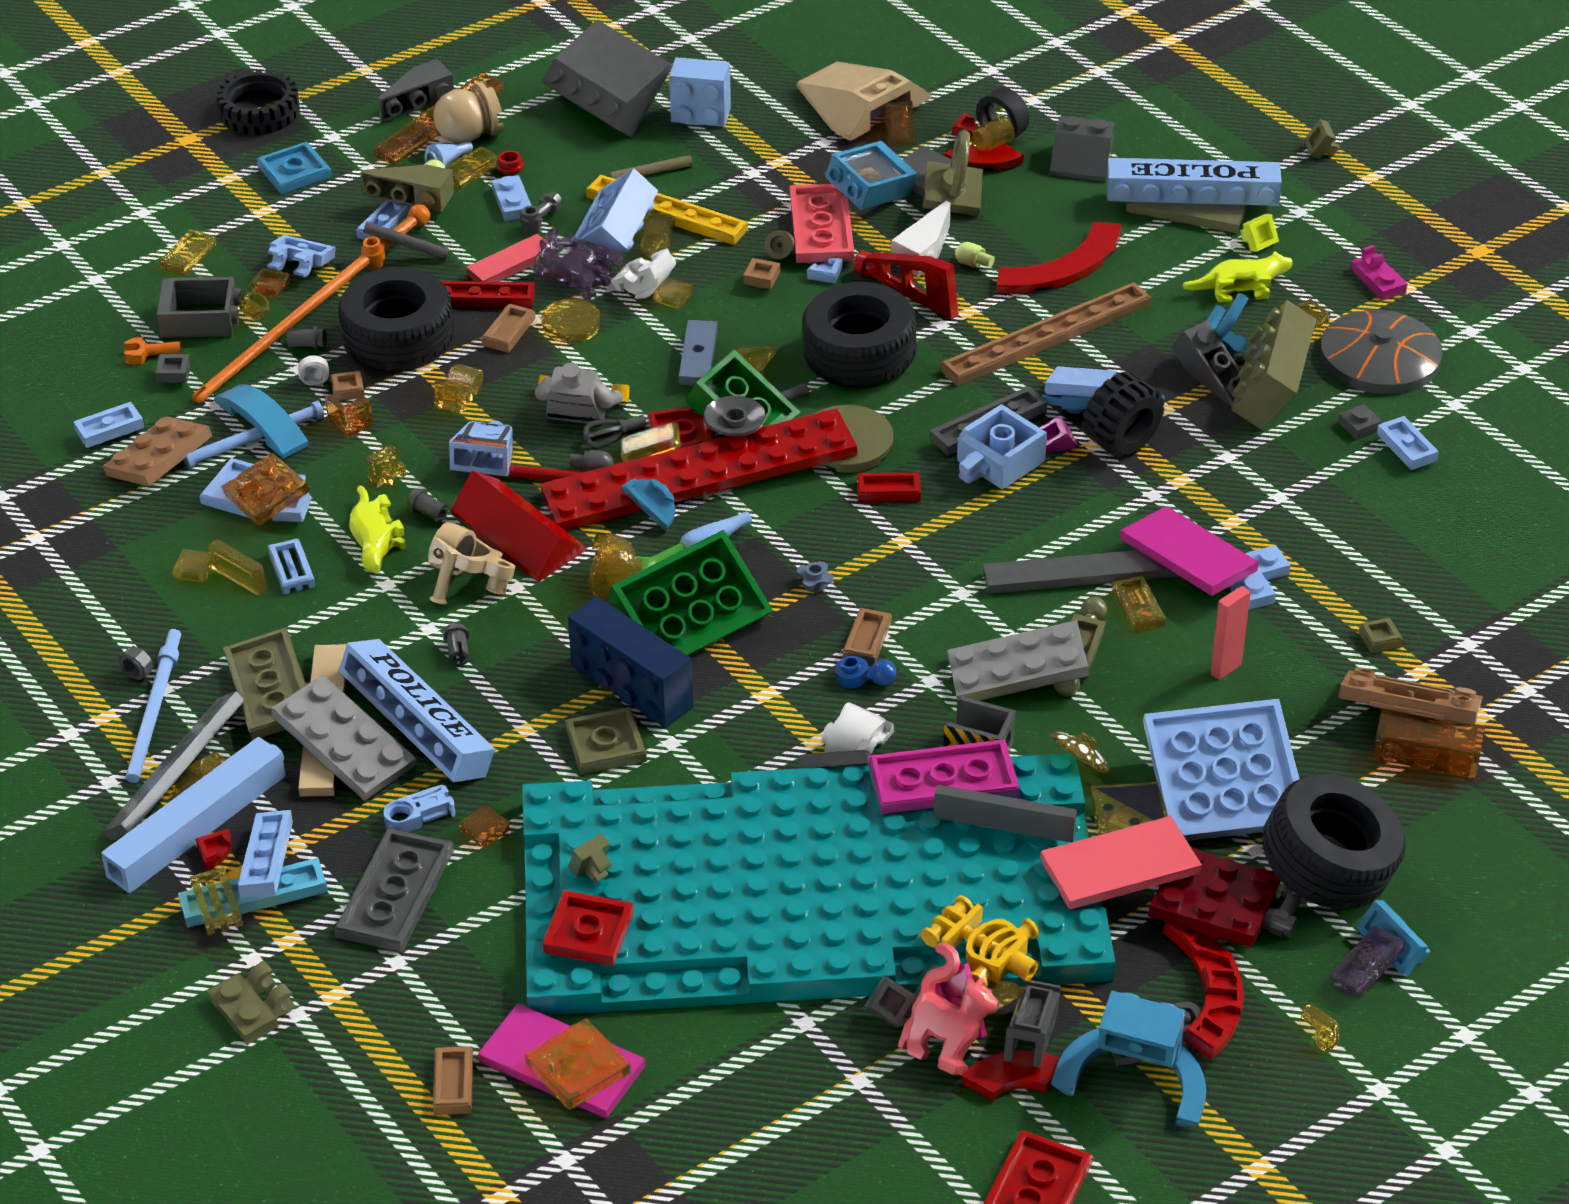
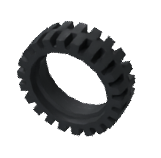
(258, 118)

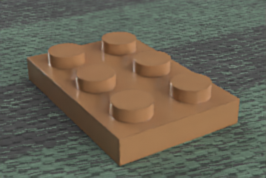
(157, 451)

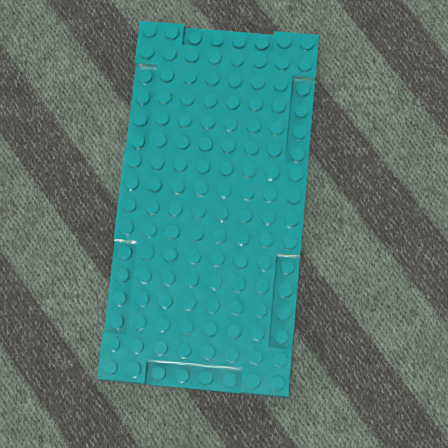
(790, 888)

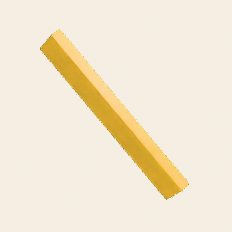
(688, 215)

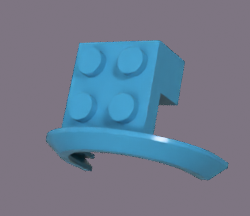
(1143, 1032)

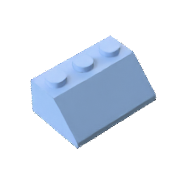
(618, 212)

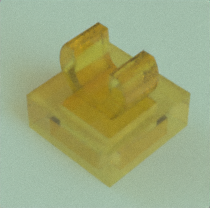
(384, 466)

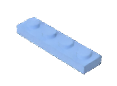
(265, 854)

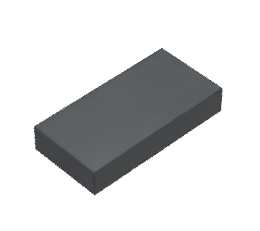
(834, 759)

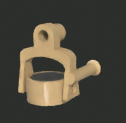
(458, 550)

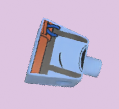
(482, 448)

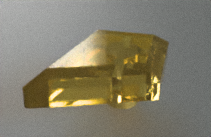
(758, 356)

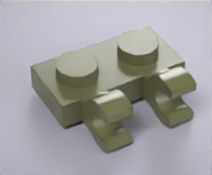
(243, 1008)

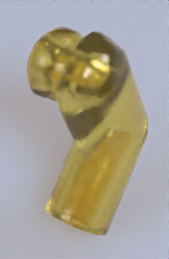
(1326, 1027)

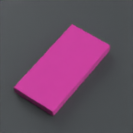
(1189, 550)
(910, 777)
(529, 1029)

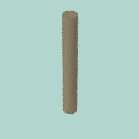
(657, 167)

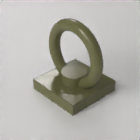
(954, 181)

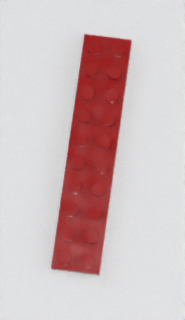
(701, 468)

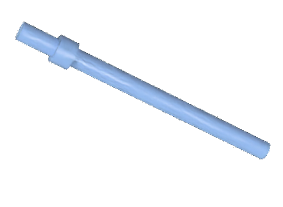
(166, 660)

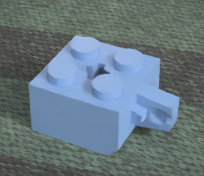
(1000, 448)

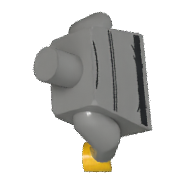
(578, 394)

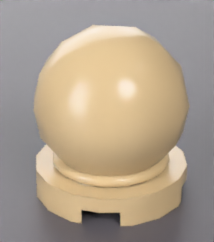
(466, 114)

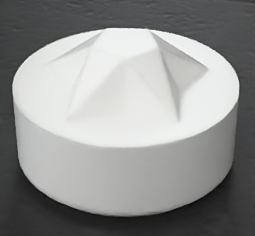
(313, 370)

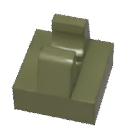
(1321, 140)
(591, 859)

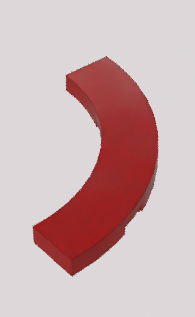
(1064, 270)
(1221, 987)

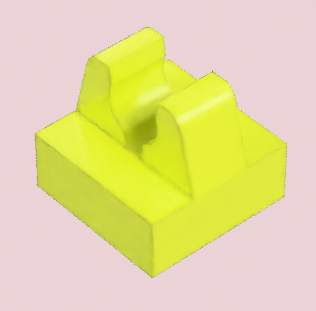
(1259, 232)

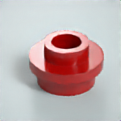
(509, 163)

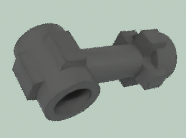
(531, 215)
(1281, 921)

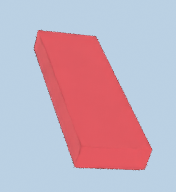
(507, 261)
(1230, 632)

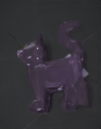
(579, 266)

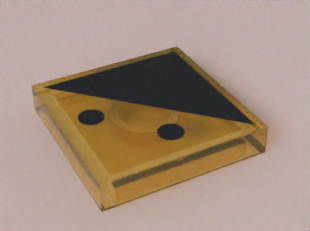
(1126, 805)

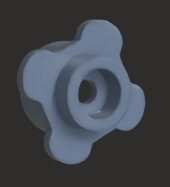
(815, 576)

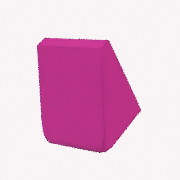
(1058, 436)

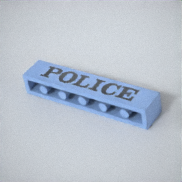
(1193, 181)
(416, 710)

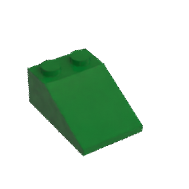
(738, 378)

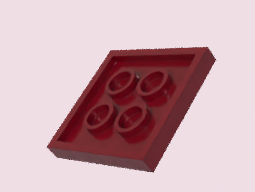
(1221, 901)

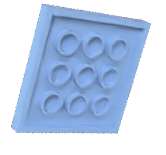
(1221, 766)

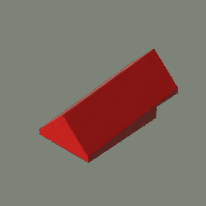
(514, 527)

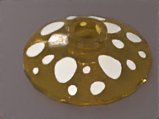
(1082, 748)

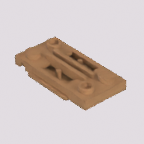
(1411, 697)

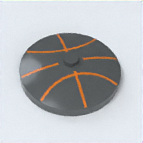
(1381, 352)

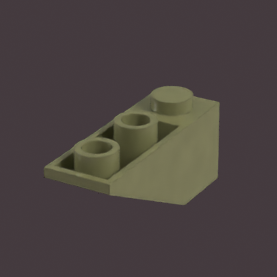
(410, 185)

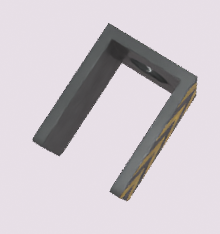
(980, 723)

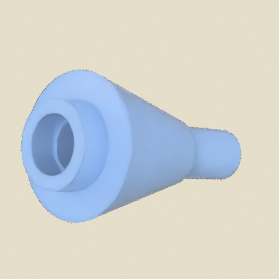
(447, 152)

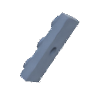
(697, 351)

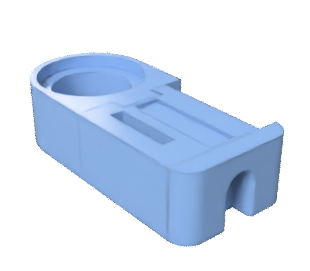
(420, 807)

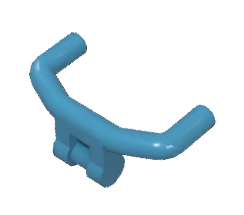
(1232, 342)

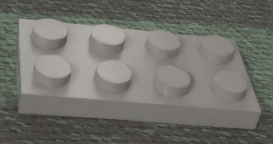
(1018, 662)
(343, 737)

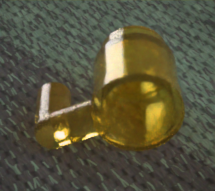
(993, 134)

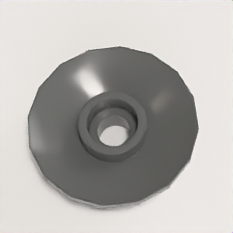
(734, 415)

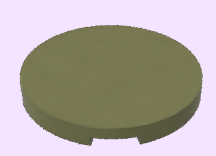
(870, 432)

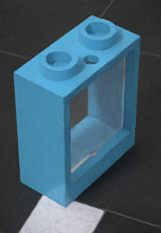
(870, 175)

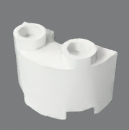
(643, 276)
(856, 730)

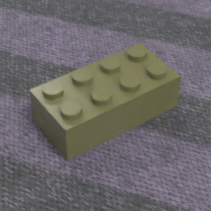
(1273, 364)

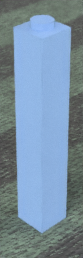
(193, 814)

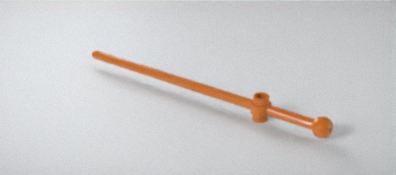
(371, 257)

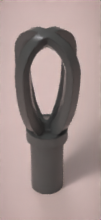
(620, 426)

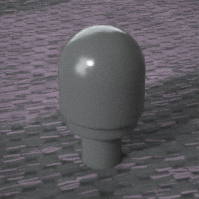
(591, 460)

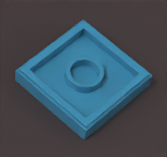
(294, 167)

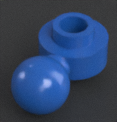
(855, 672)

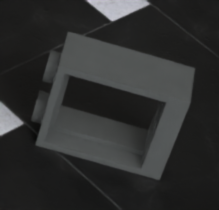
(194, 292)

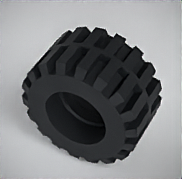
(1123, 414)

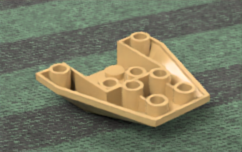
(848, 92)

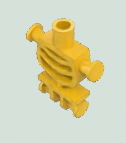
(994, 938)

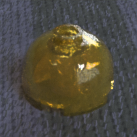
(611, 563)

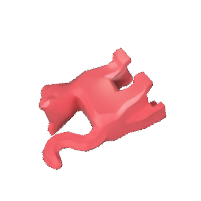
(945, 1021)

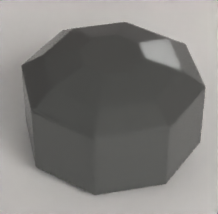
(136, 663)

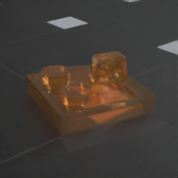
(265, 489)

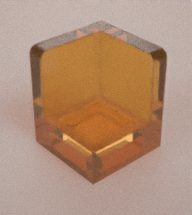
(349, 417)

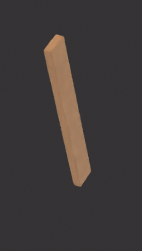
(1045, 334)

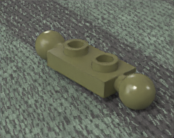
(1091, 631)

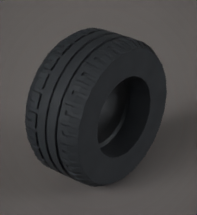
(396, 319)
(859, 334)
(1317, 867)

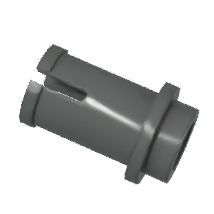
(307, 338)
(420, 502)
(456, 638)

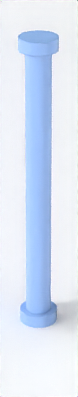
(314, 411)

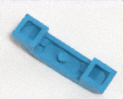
(266, 415)

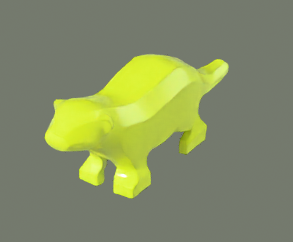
(1242, 276)
(374, 529)

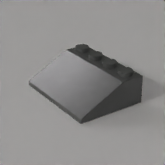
(608, 76)

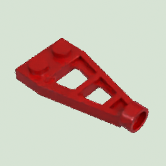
(939, 278)

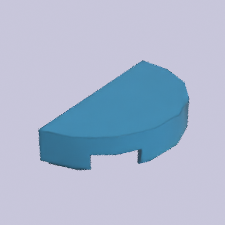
(653, 499)

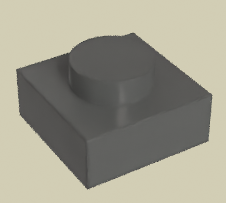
(173, 368)
(1359, 421)

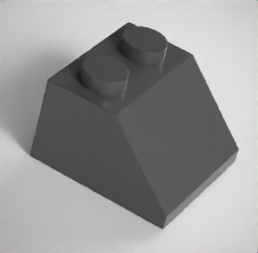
(1082, 148)

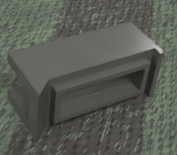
(1033, 1019)

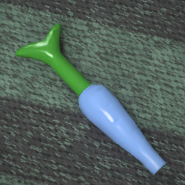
(692, 537)

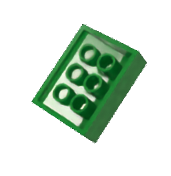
(693, 595)

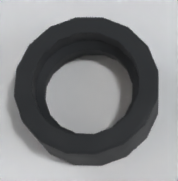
(1010, 102)

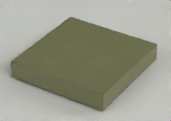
(605, 740)

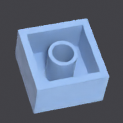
(700, 92)

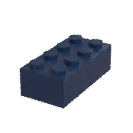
(631, 662)

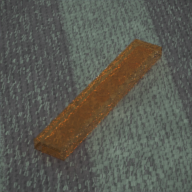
(421, 129)

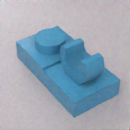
(1385, 918)

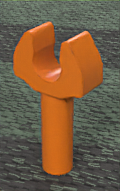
(137, 350)

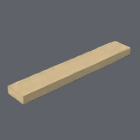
(314, 775)

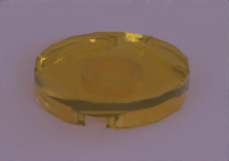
(570, 320)

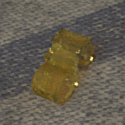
(459, 388)

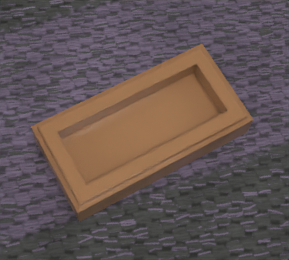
(508, 328)
(867, 635)
(453, 1080)

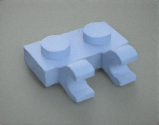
(307, 252)

